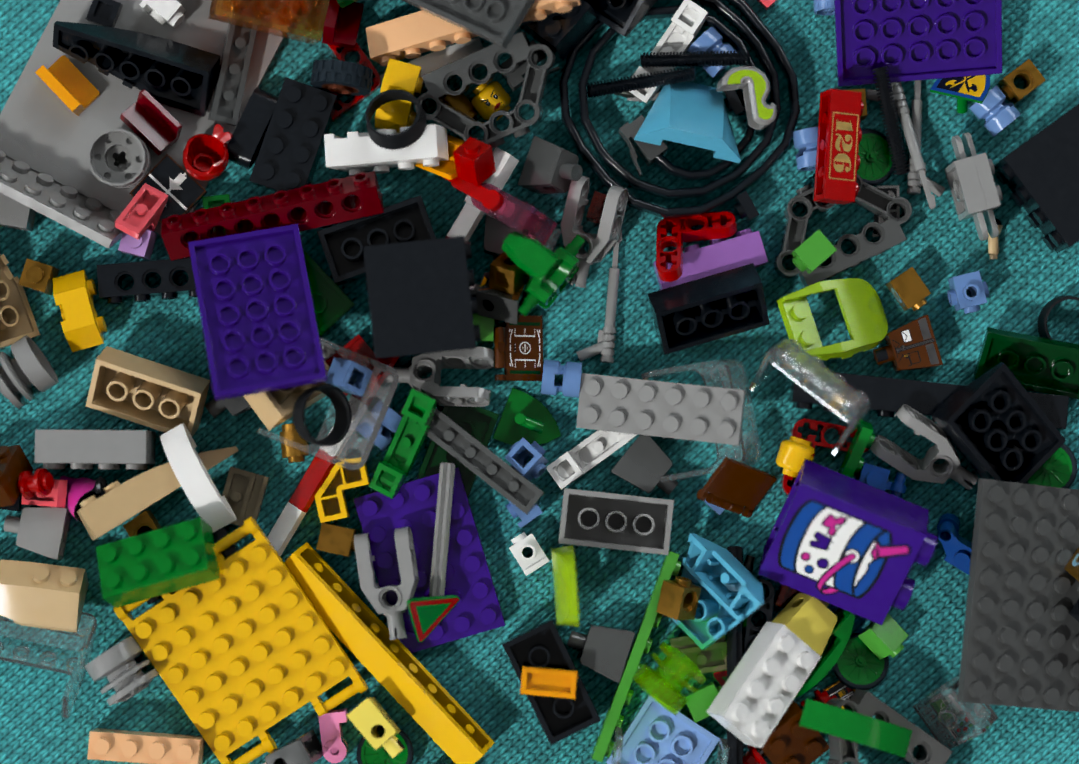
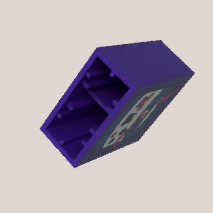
(847, 543)

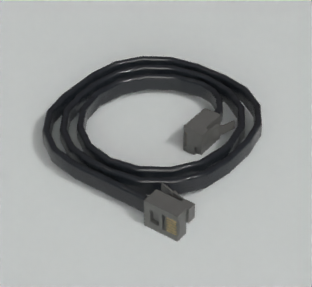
(654, 153)

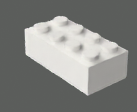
(763, 684)

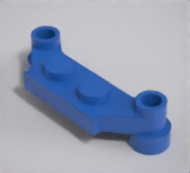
(955, 546)

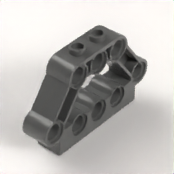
(532, 91)
(869, 198)
(865, 703)

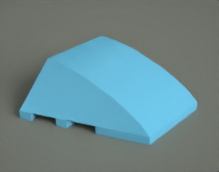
(693, 117)
(726, 593)

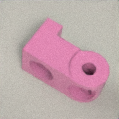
(331, 733)

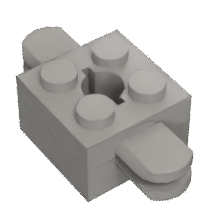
(973, 186)

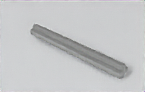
(442, 529)

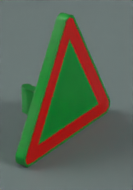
(429, 612)

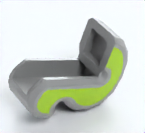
(755, 92)

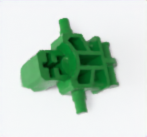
(548, 269)

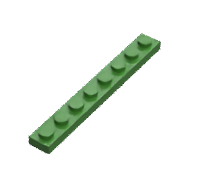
(641, 644)

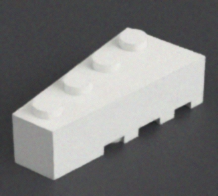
(361, 154)

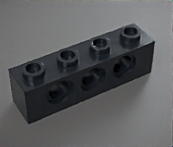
(111, 277)

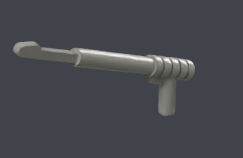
(910, 136)
(914, 182)
(607, 336)

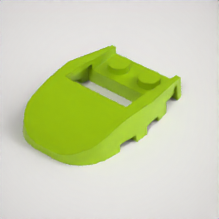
(860, 310)
(565, 586)

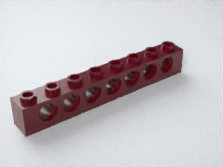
(311, 215)

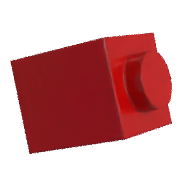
(474, 161)

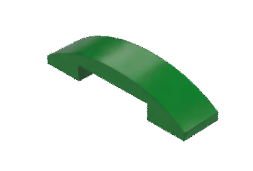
(405, 444)
(832, 651)
(855, 727)

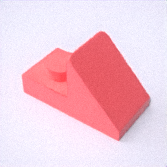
(142, 212)
(56, 498)

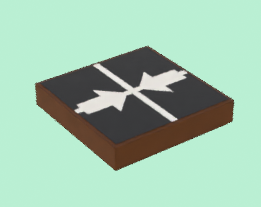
(175, 182)

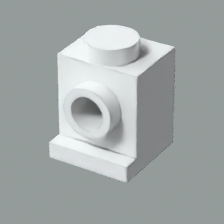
(164, 10)
(531, 563)

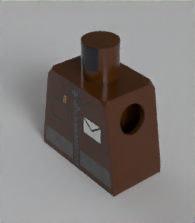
(910, 347)

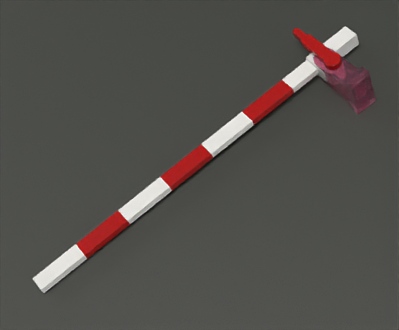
(480, 200)

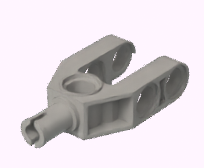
(608, 230)
(456, 359)
(924, 468)
(377, 594)

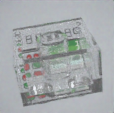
(953, 720)

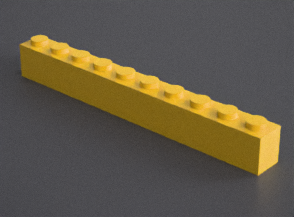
(388, 659)

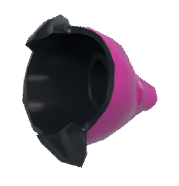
(80, 489)

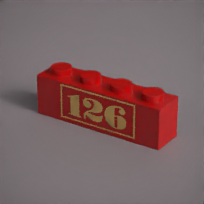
(838, 146)

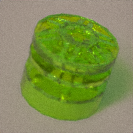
(669, 678)

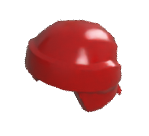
(206, 154)

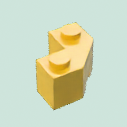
(399, 112)
(80, 320)
(331, 496)

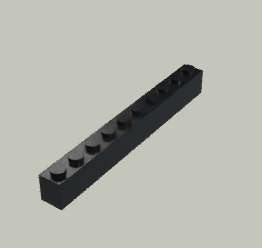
(889, 394)

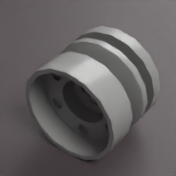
(103, 160)
(24, 370)
(121, 671)

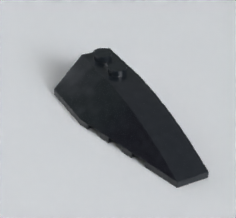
(164, 68)

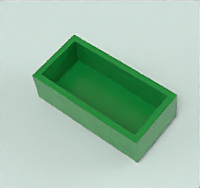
(157, 562)

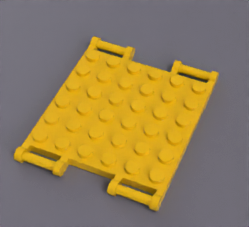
(243, 648)

